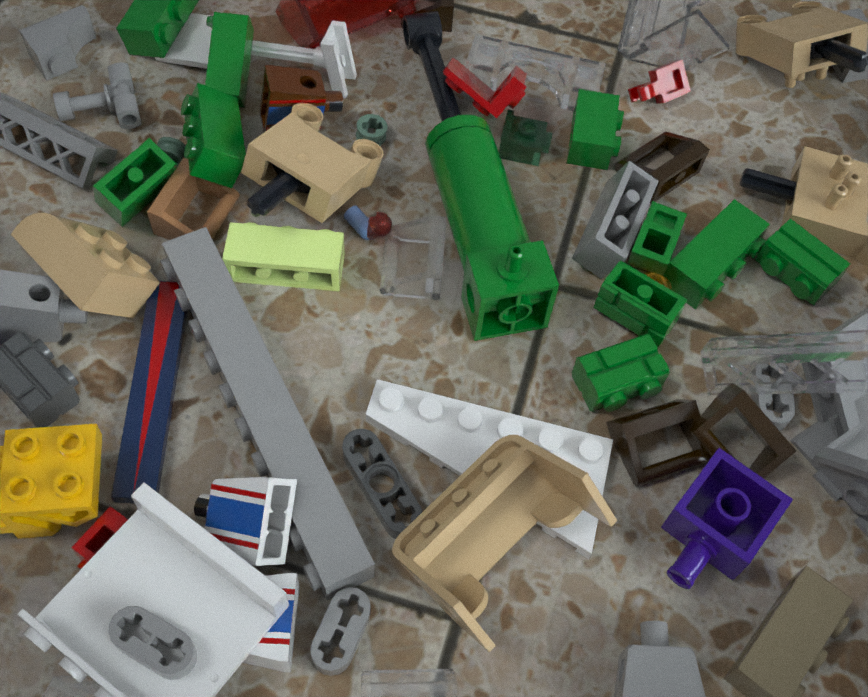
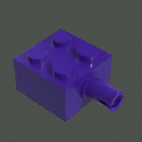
(723, 519)

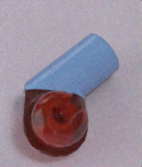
(368, 227)

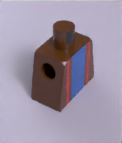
(288, 86)

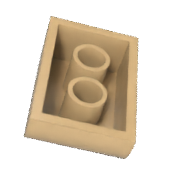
(88, 264)

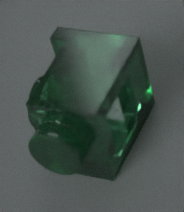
(524, 139)

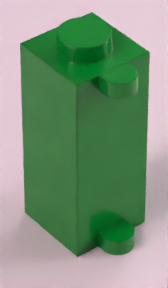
(230, 54)

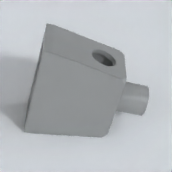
(34, 307)
(657, 668)

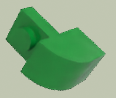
(657, 238)

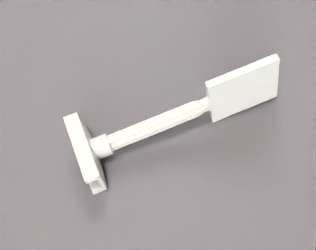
(335, 53)

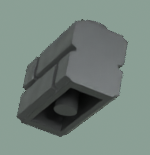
(35, 382)

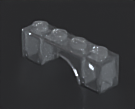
(561, 73)

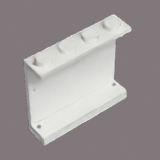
(177, 574)

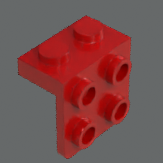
(485, 99)

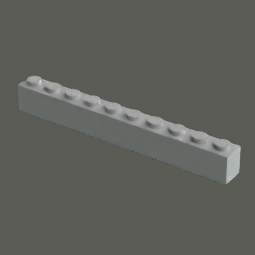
(267, 413)

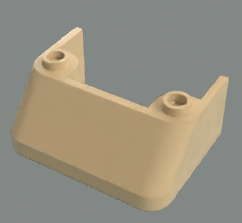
(485, 517)

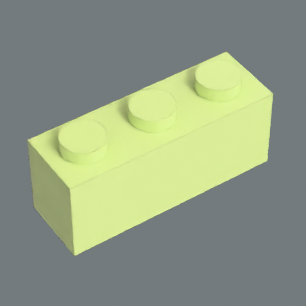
(284, 256)

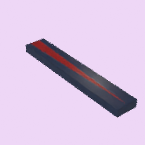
(151, 395)

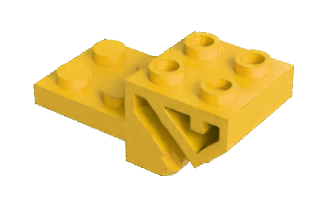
(49, 479)

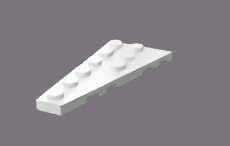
(460, 432)

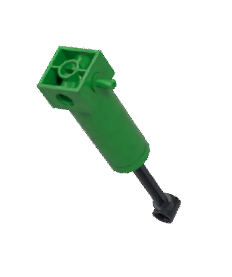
(506, 277)

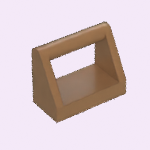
(177, 196)

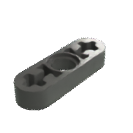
(376, 452)

